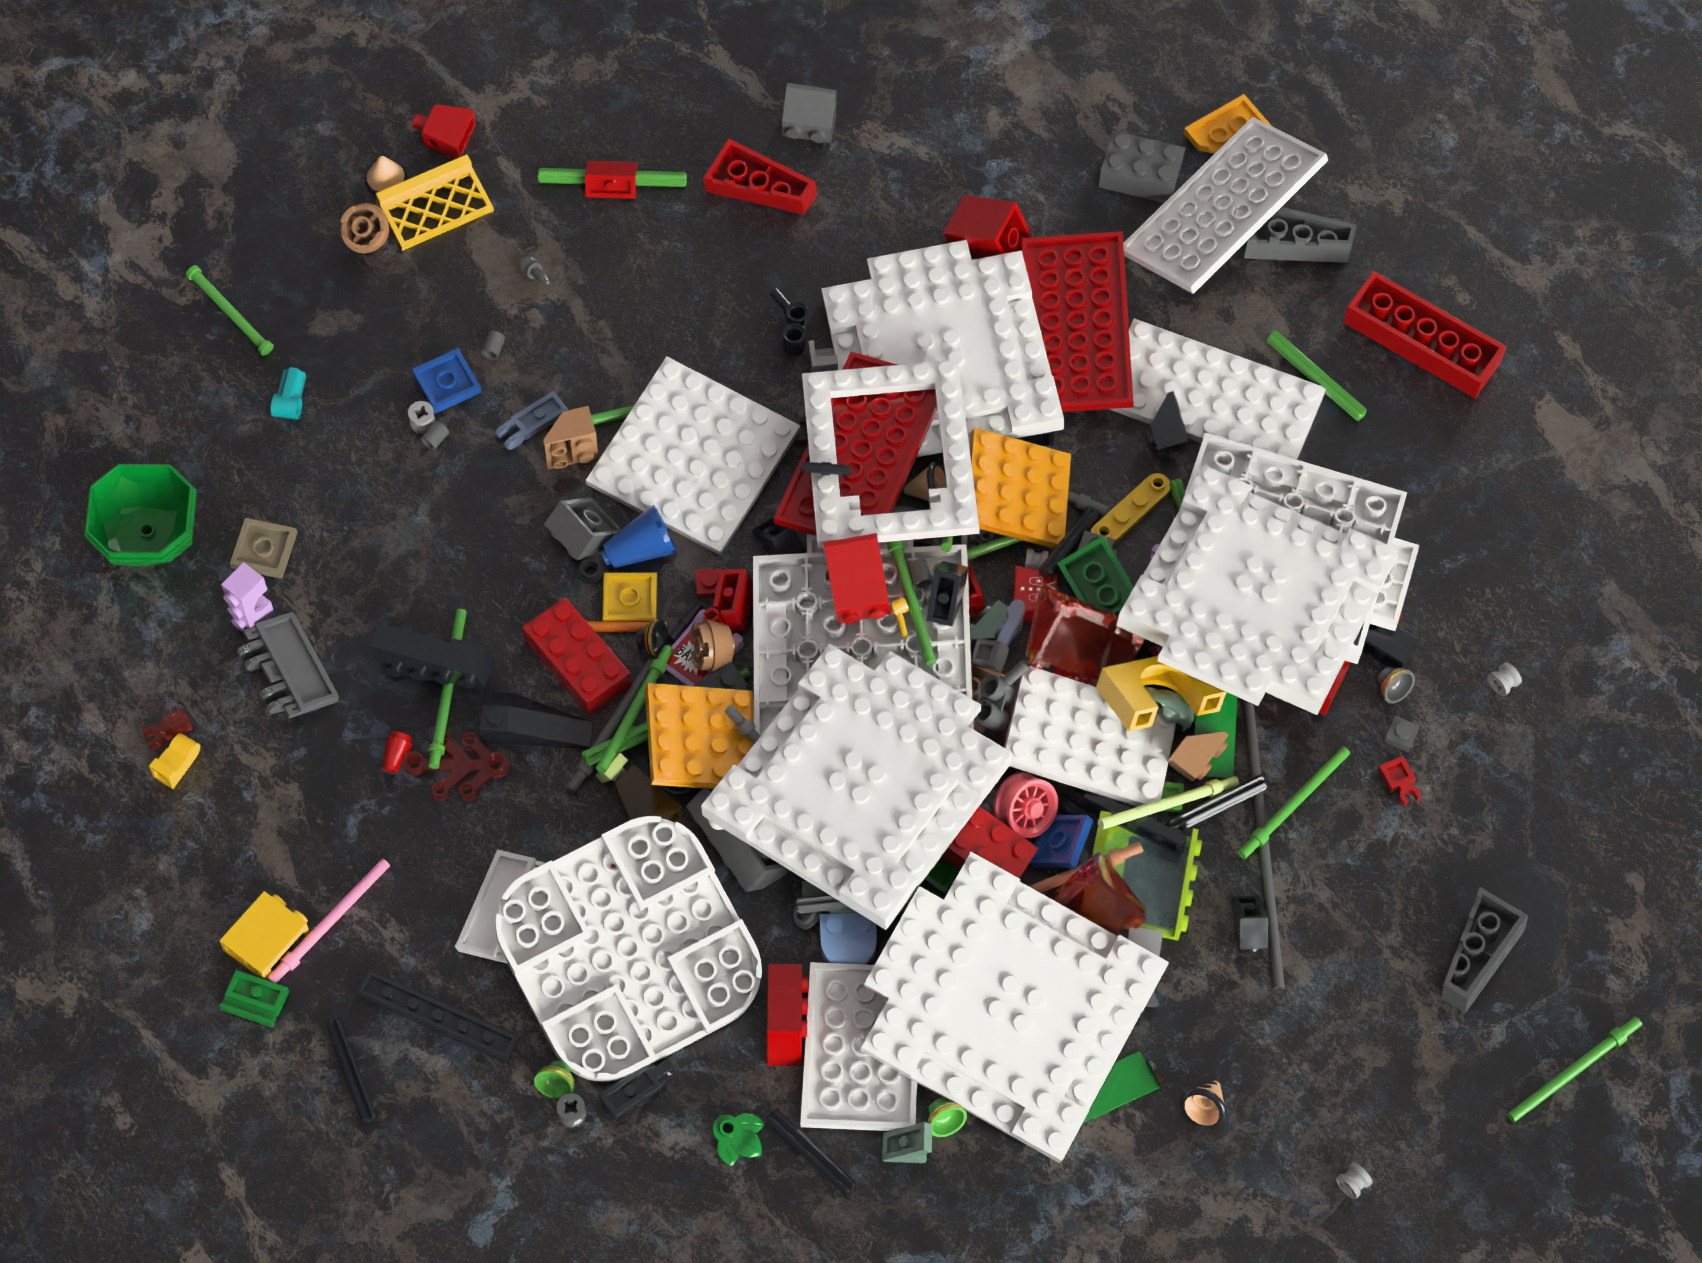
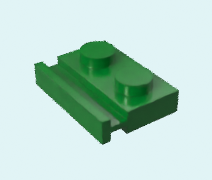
(254, 998)

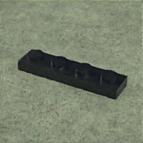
(1145, 827)

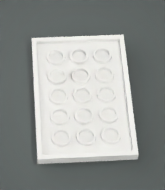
(1077, 739)
(839, 1081)

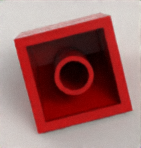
(988, 226)
(857, 578)

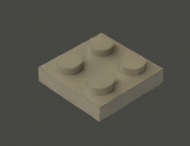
(264, 547)

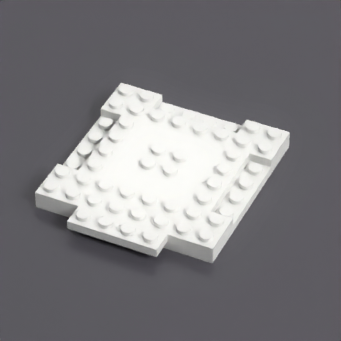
(947, 308)
(1328, 499)
(1256, 594)
(799, 620)
(861, 780)
(1008, 1003)

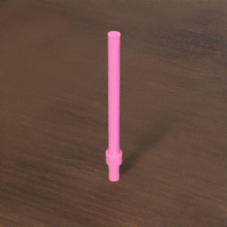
(291, 959)

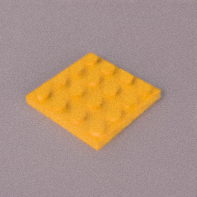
(1020, 487)
(692, 735)

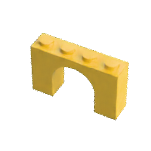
(1124, 691)

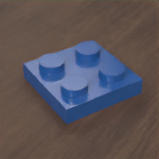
(446, 380)
(1062, 842)

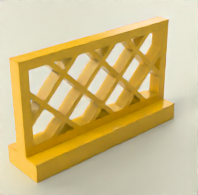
(420, 187)

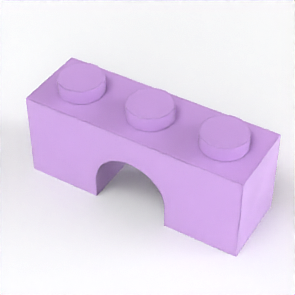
(245, 599)

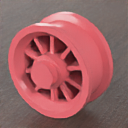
(1026, 804)

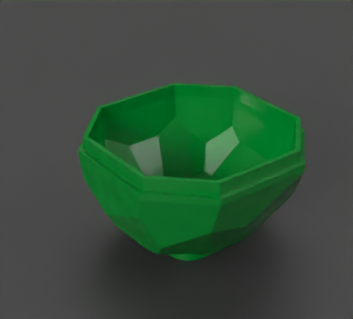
(139, 500)

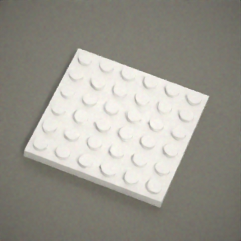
(693, 455)

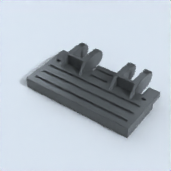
(288, 659)

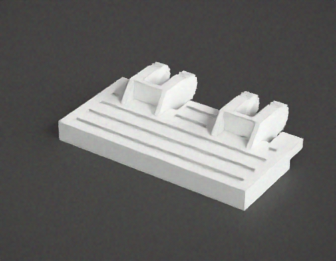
(479, 931)

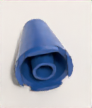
(639, 541)

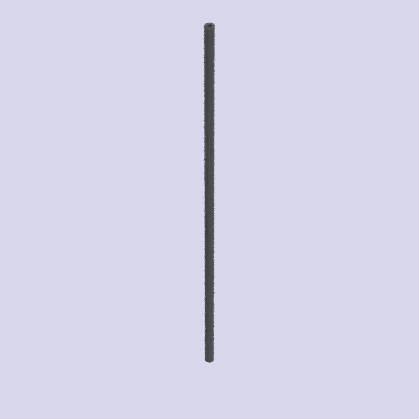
(1264, 851)

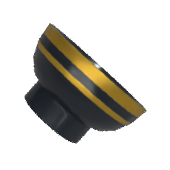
(652, 638)

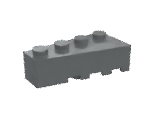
(1301, 238)
(1484, 944)

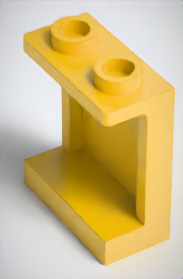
(264, 934)

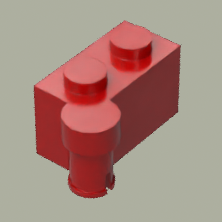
(732, 600)

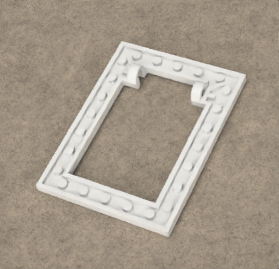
(951, 508)

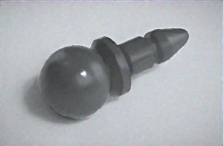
(529, 266)

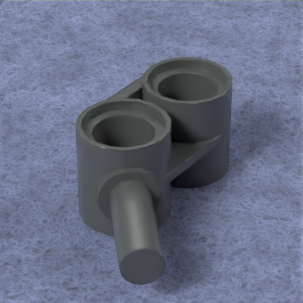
(995, 695)

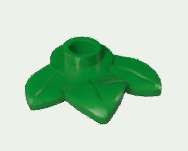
(742, 1138)

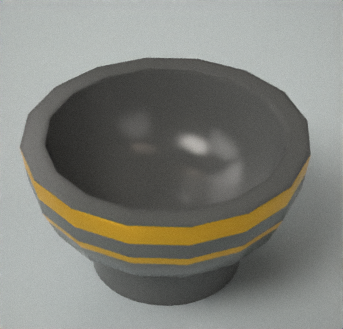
(1395, 683)

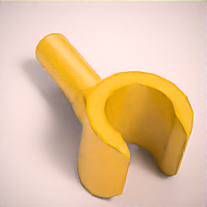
(898, 608)

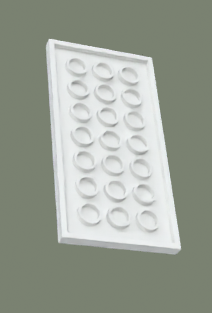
(1223, 204)
(1219, 392)

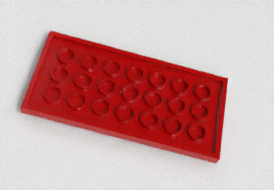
(1083, 302)
(875, 437)

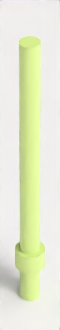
(1211, 789)

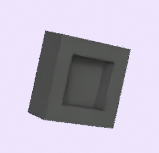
(1401, 734)

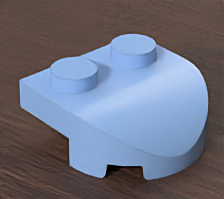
(847, 938)

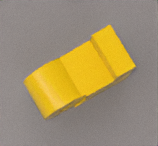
(175, 760)

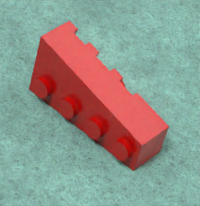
(758, 180)

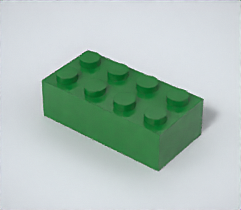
(1098, 576)

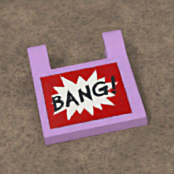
(680, 662)

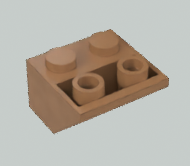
(571, 439)
(1195, 752)

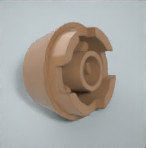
(364, 228)
(712, 645)

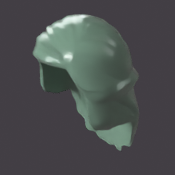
(1173, 708)

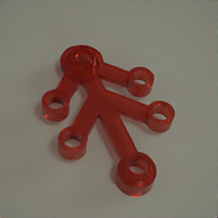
(460, 766)

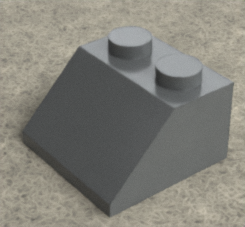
(809, 113)
(581, 527)

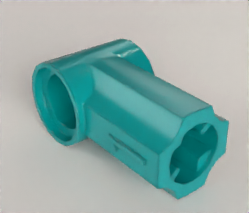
(288, 400)

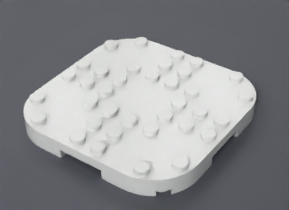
(628, 954)

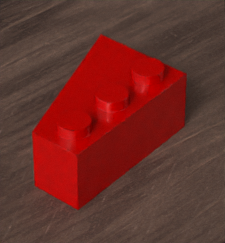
(785, 1014)

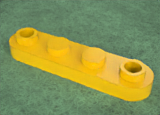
(1133, 507)

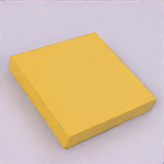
(630, 597)

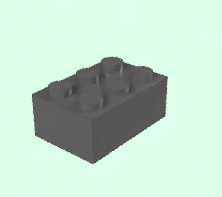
(1141, 167)

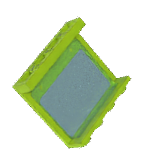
(1155, 877)

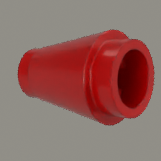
(395, 749)

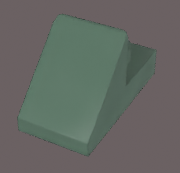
(908, 1144)

